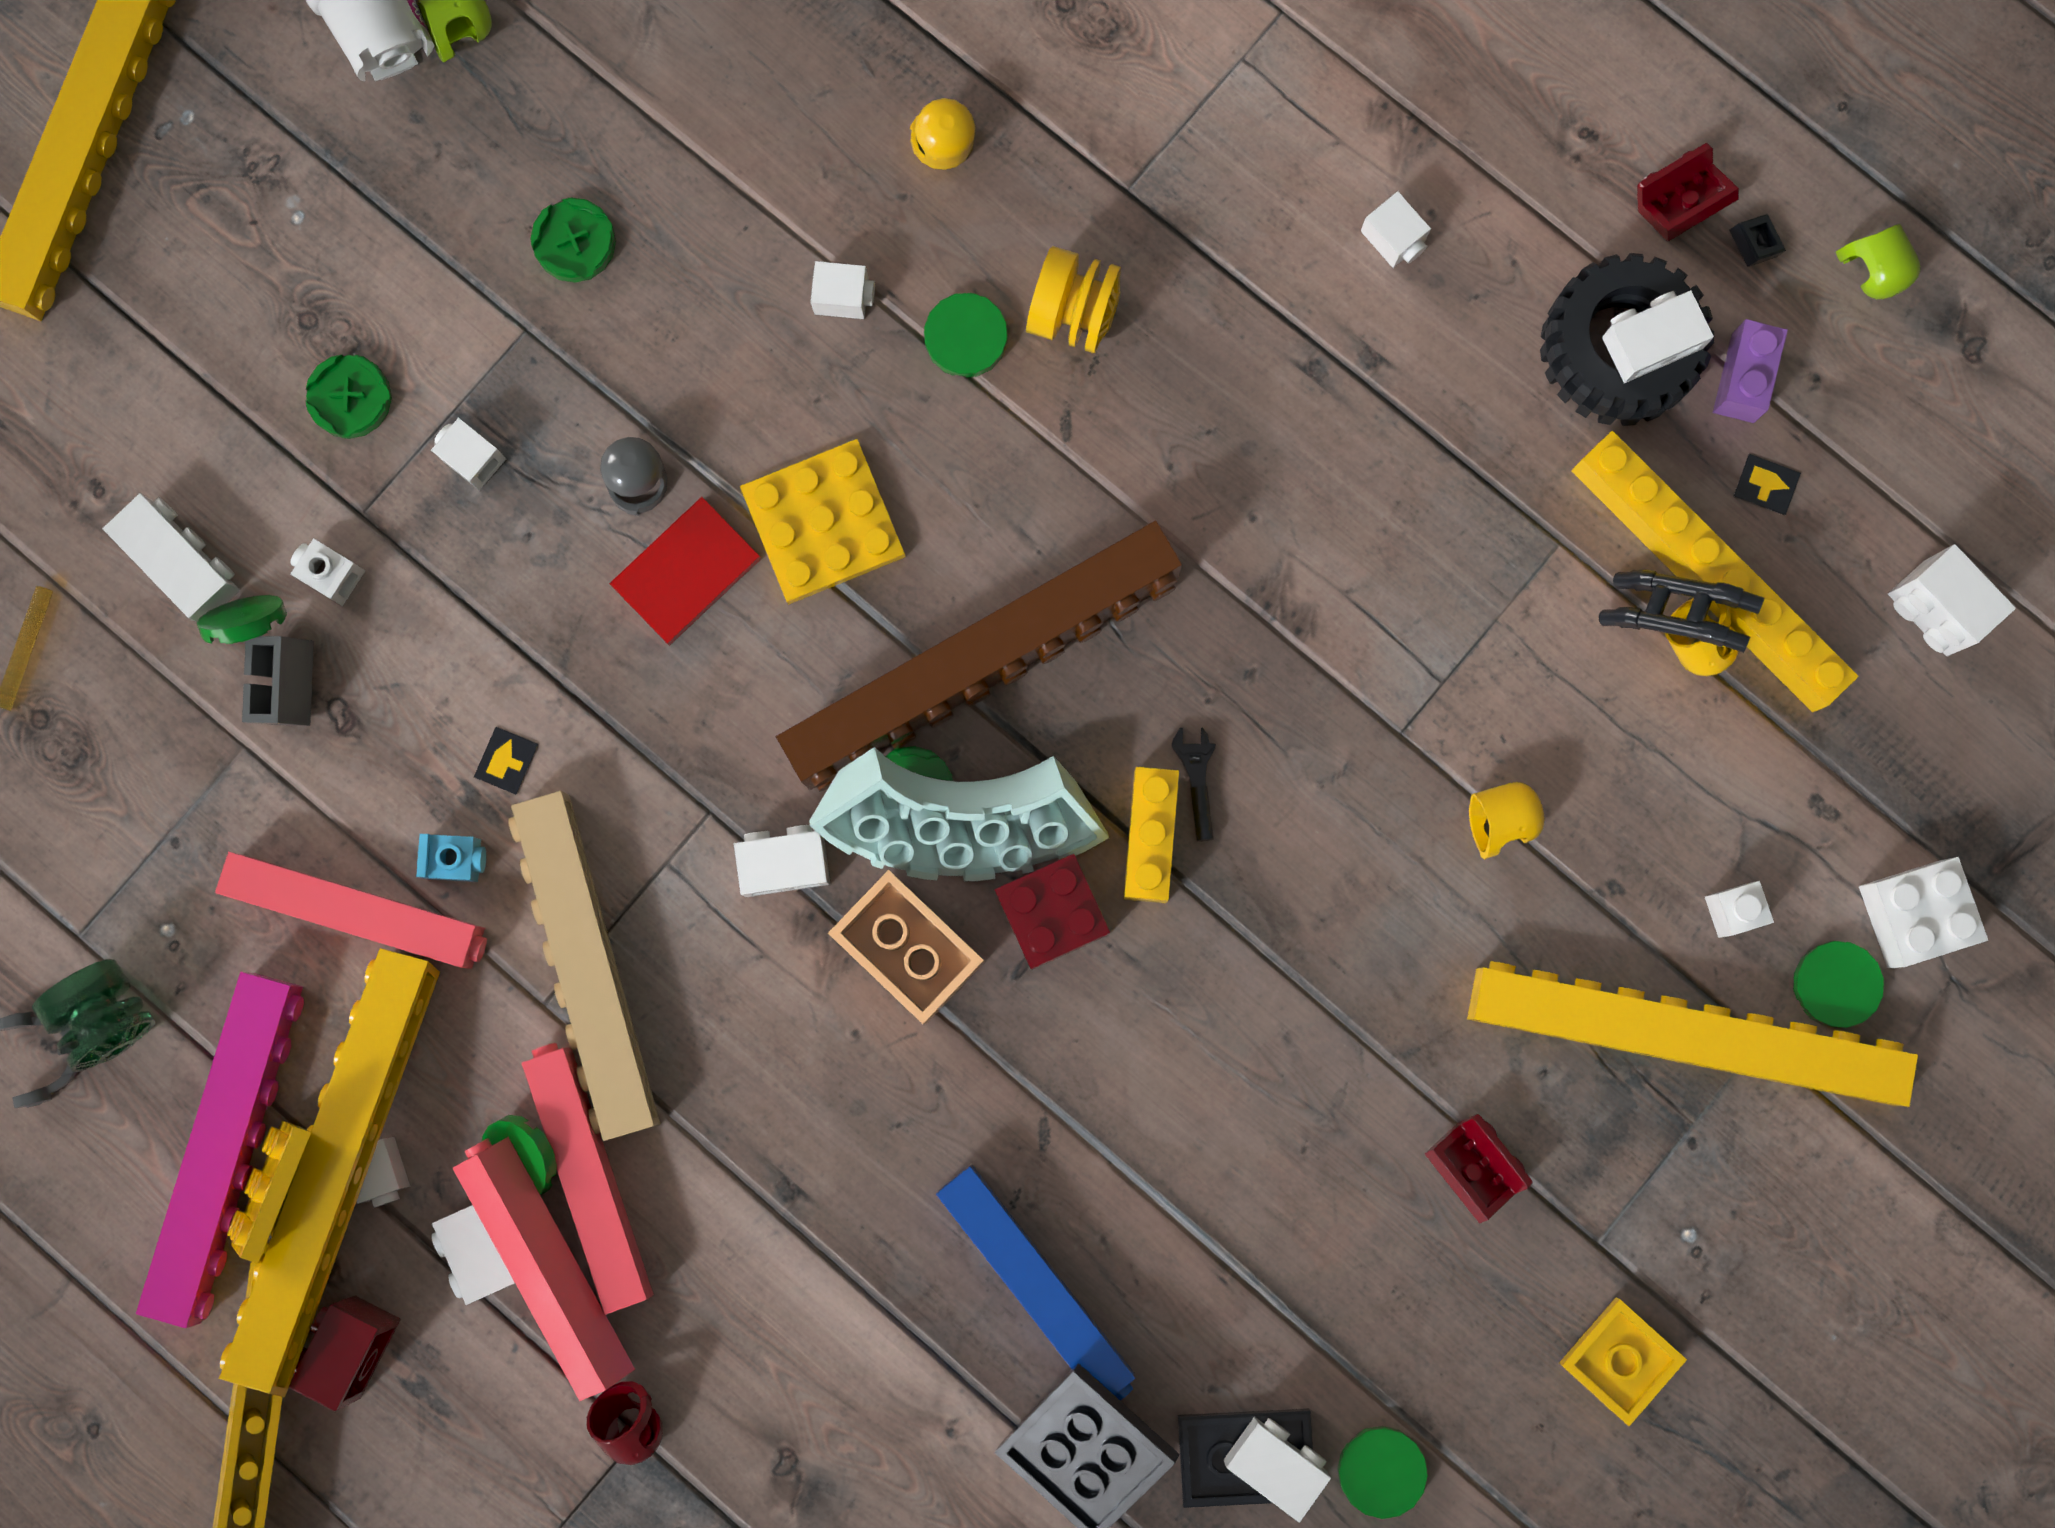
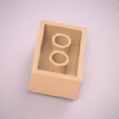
(906, 947)

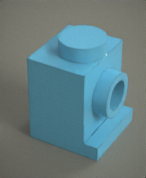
(432, 858)

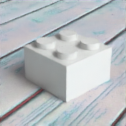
(1950, 601)
(1923, 913)

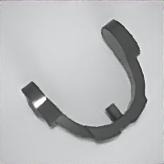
(42, 1094)

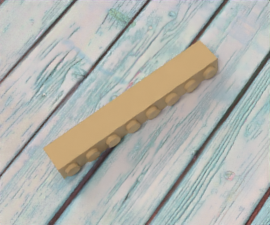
(584, 965)

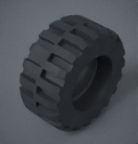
(1580, 369)

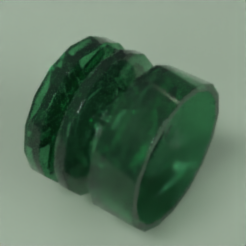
(91, 1010)

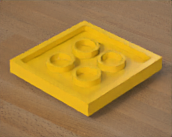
(822, 521)
(267, 1190)

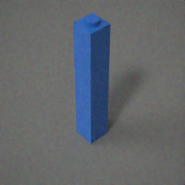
(1034, 1281)

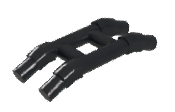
(1695, 624)

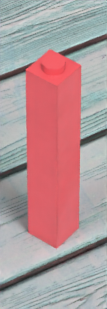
(351, 911)
(587, 1179)
(543, 1267)

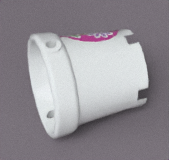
(376, 33)

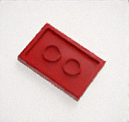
(685, 571)

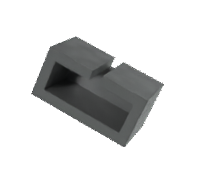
(291, 669)

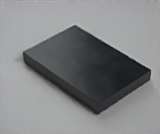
(1207, 1441)

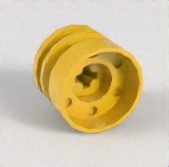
(1073, 299)

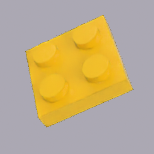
(1622, 1361)

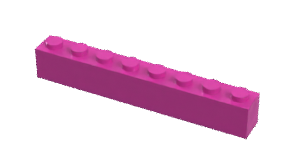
(220, 1150)

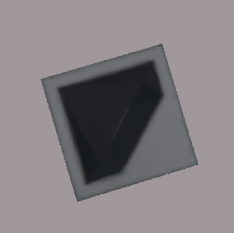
(1757, 240)

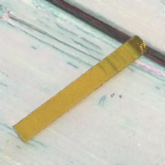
(24, 646)

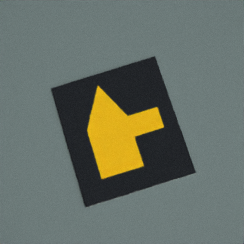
(1767, 484)
(505, 760)

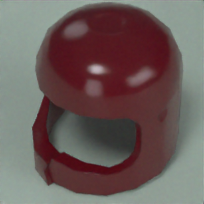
(631, 1444)

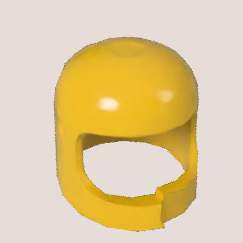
(944, 132)
(1702, 657)
(1512, 814)

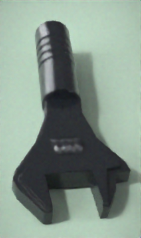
(1195, 760)

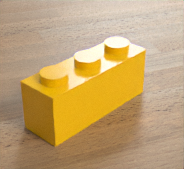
(1151, 835)

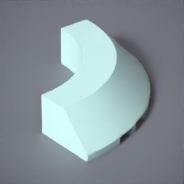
(956, 826)

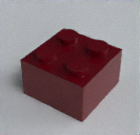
(1052, 911)
(343, 1352)

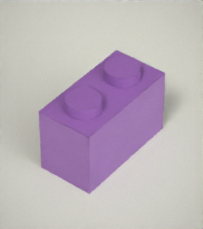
(1750, 371)

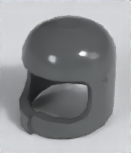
(632, 469)

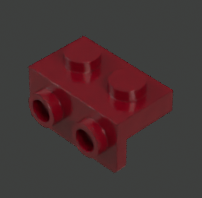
(1685, 193)
(1478, 1167)

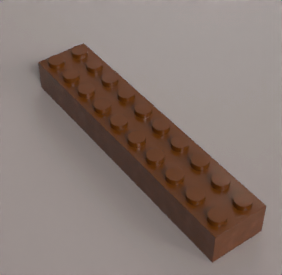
(983, 656)

